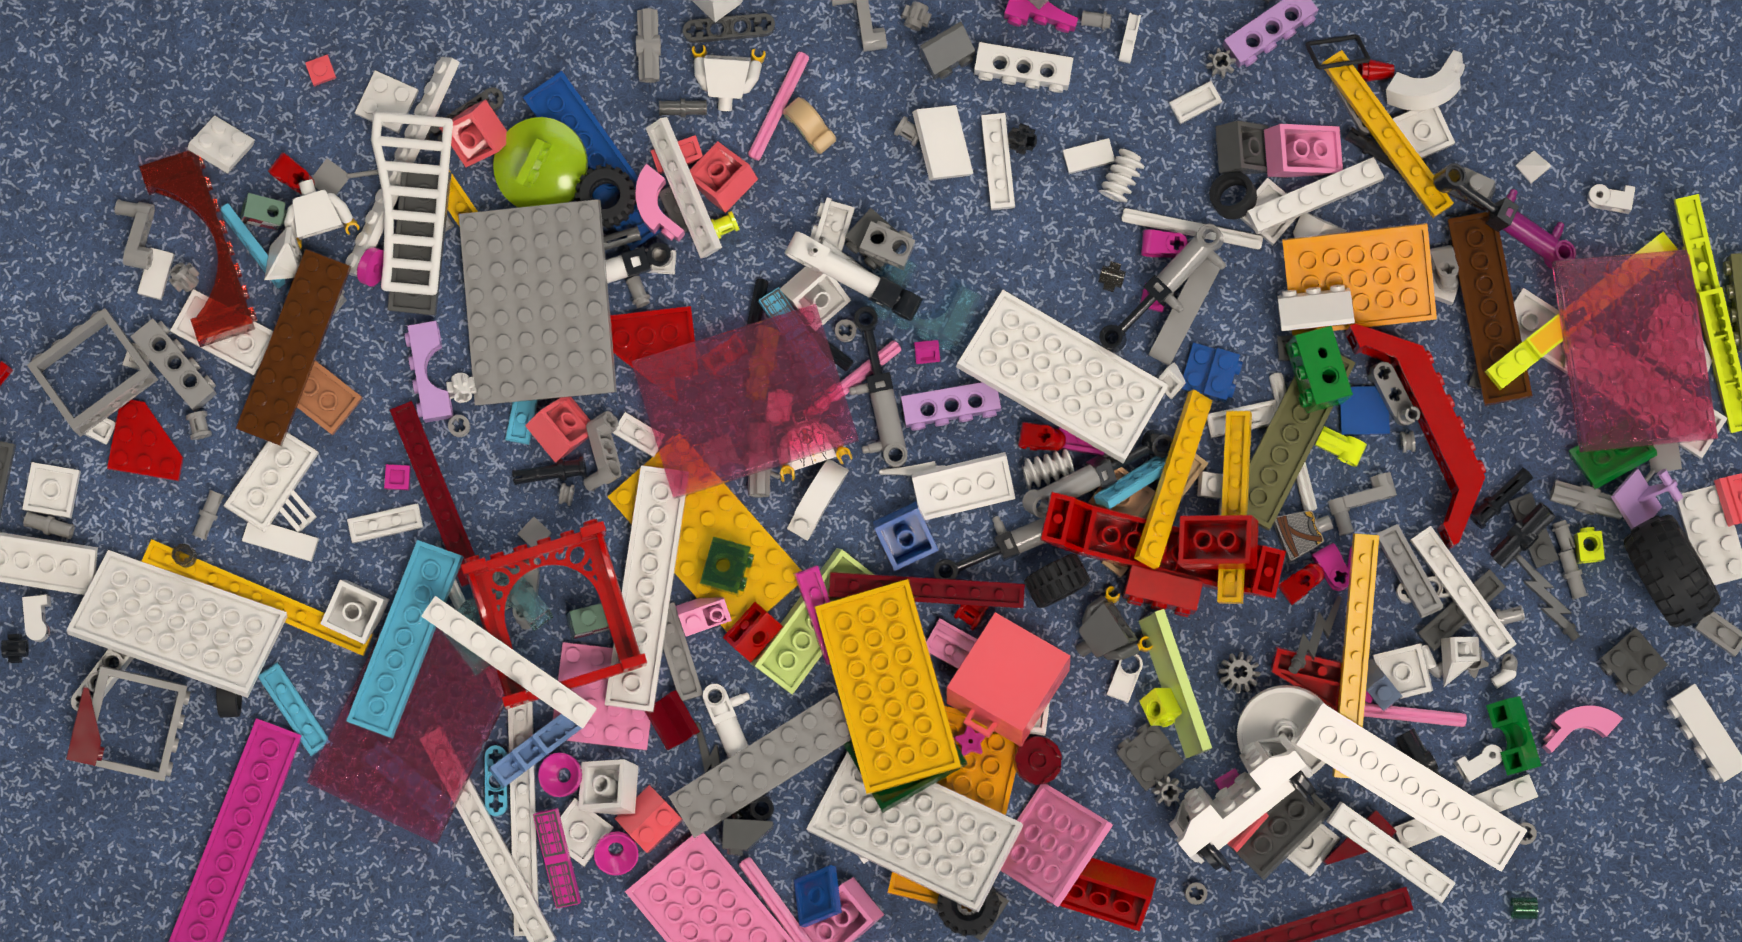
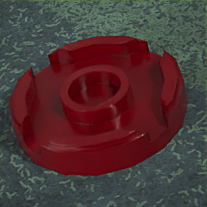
(1037, 760)

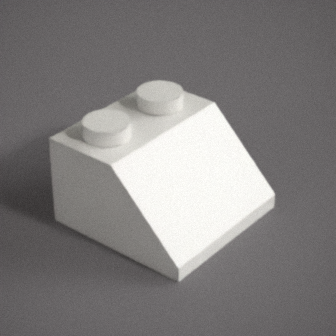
(815, 288)
(354, 611)
(608, 787)

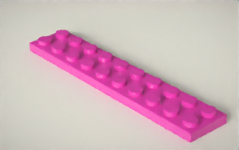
(237, 834)

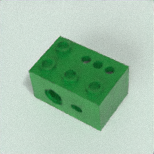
(1316, 357)

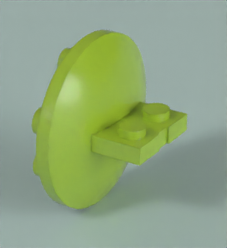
(540, 163)

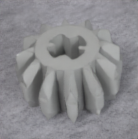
(1241, 680)

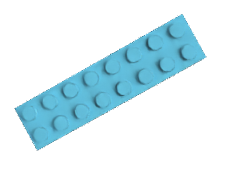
(403, 640)

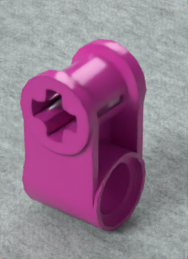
(1160, 243)
(1332, 563)

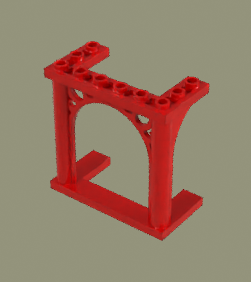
(592, 540)

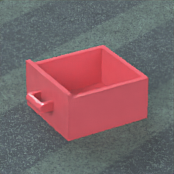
(1007, 680)

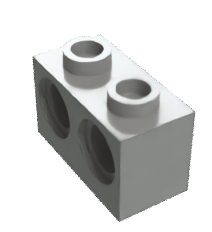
(884, 250)

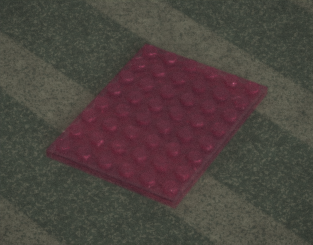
(1634, 350)
(745, 401)
(432, 753)

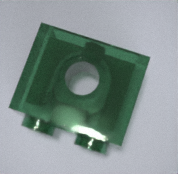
(733, 579)

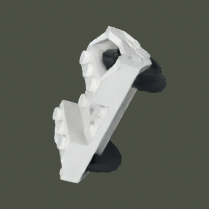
(1209, 824)

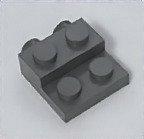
(1632, 662)
(1148, 756)

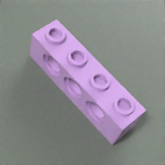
(1236, 43)
(913, 403)

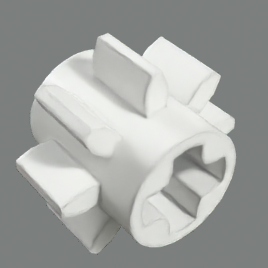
(461, 387)

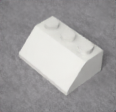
(1315, 308)

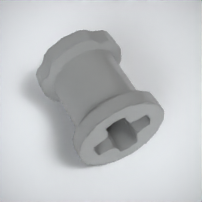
(907, 130)
(198, 425)

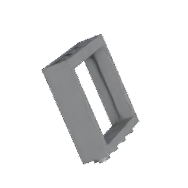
(111, 401)
(176, 721)

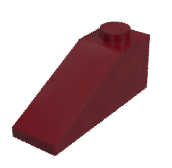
(85, 738)
(1349, 848)

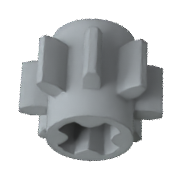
(916, 16)
(1217, 58)
(184, 277)
(1162, 786)

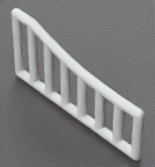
(389, 190)

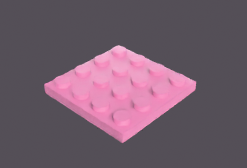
(608, 724)
(1054, 844)

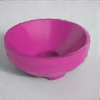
(549, 774)
(616, 863)

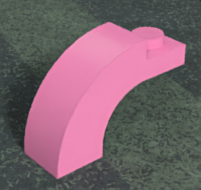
(647, 192)
(1589, 717)

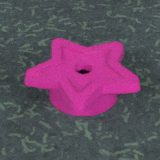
(966, 746)

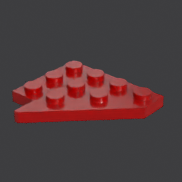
(650, 332)

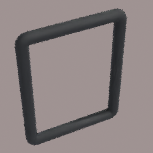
(1338, 64)

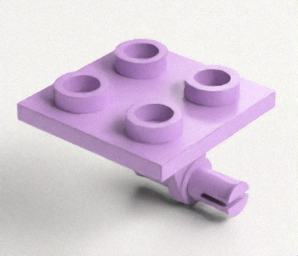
(1638, 500)

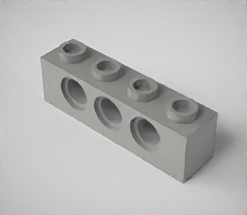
(194, 396)

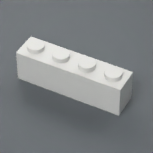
(1707, 733)

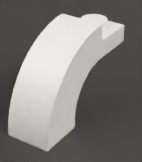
(817, 499)

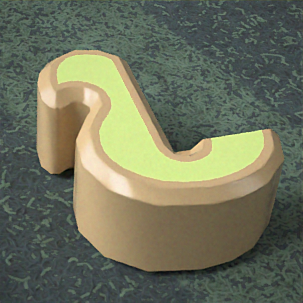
(809, 125)

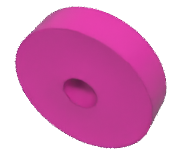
(370, 267)

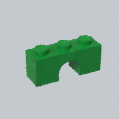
(1512, 720)

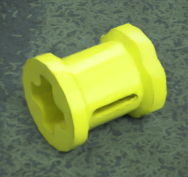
(725, 224)

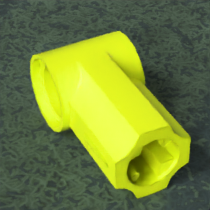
(1346, 448)

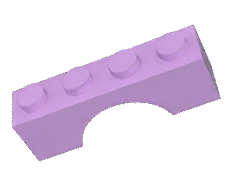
(424, 342)

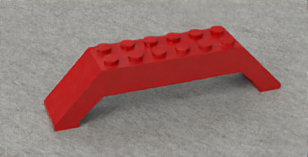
(1437, 421)
(1116, 536)

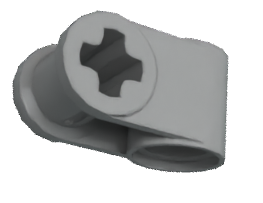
(1445, 267)

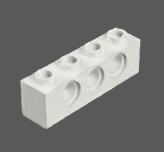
(1013, 57)

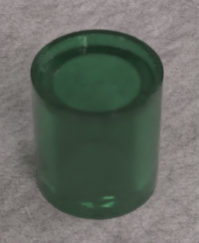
(1524, 907)

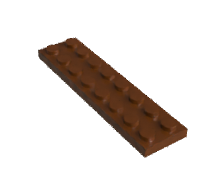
(1487, 303)
(293, 347)

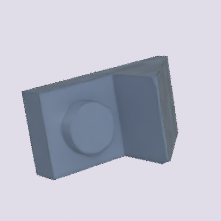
(1381, 687)

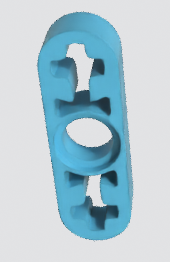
(490, 799)

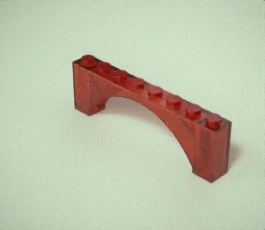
(226, 308)

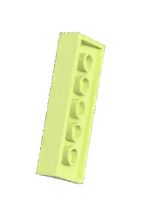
(795, 647)
(1173, 675)

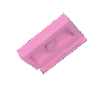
(950, 643)

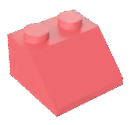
(477, 133)
(722, 176)
(559, 427)
(651, 820)

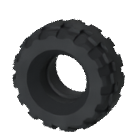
(1671, 571)

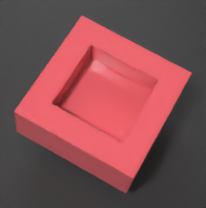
(320, 70)

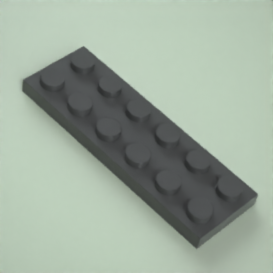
(407, 301)

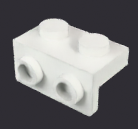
(833, 223)

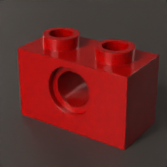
(752, 632)

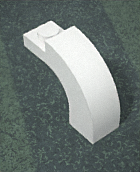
(1427, 92)

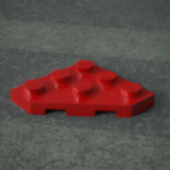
(143, 445)

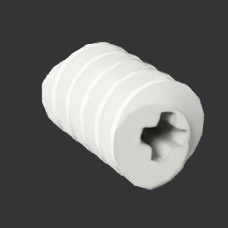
(1121, 176)
(1048, 468)

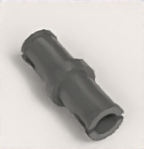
(683, 107)

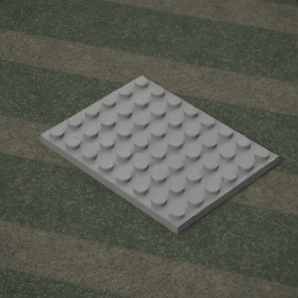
(537, 302)

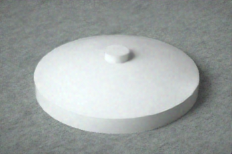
(1276, 712)

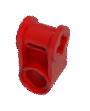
(289, 172)
(1041, 437)
(1301, 582)
(976, 611)

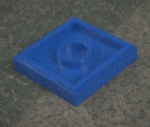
(1364, 413)
(817, 896)

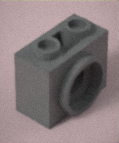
(857, 233)

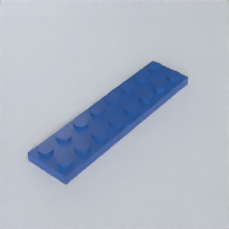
(561, 102)

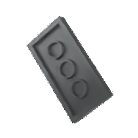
(1282, 832)

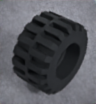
(613, 176)
(1057, 580)

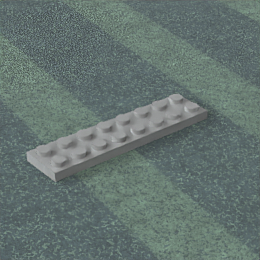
(762, 766)

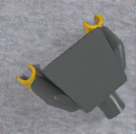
(1107, 632)

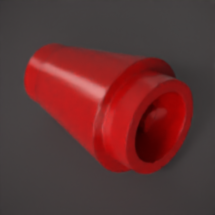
(1376, 70)

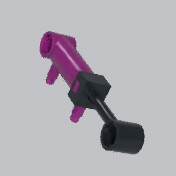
(1505, 217)

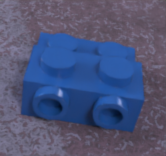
(1211, 372)

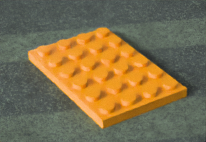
(1381, 266)

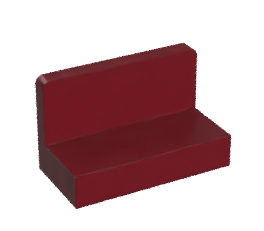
(672, 721)

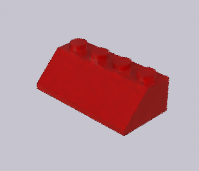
(1111, 894)

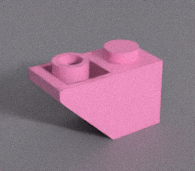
(702, 614)

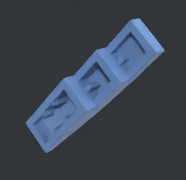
(533, 750)

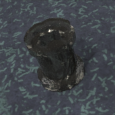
(188, 562)

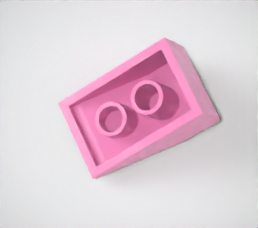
(1302, 150)
(857, 916)

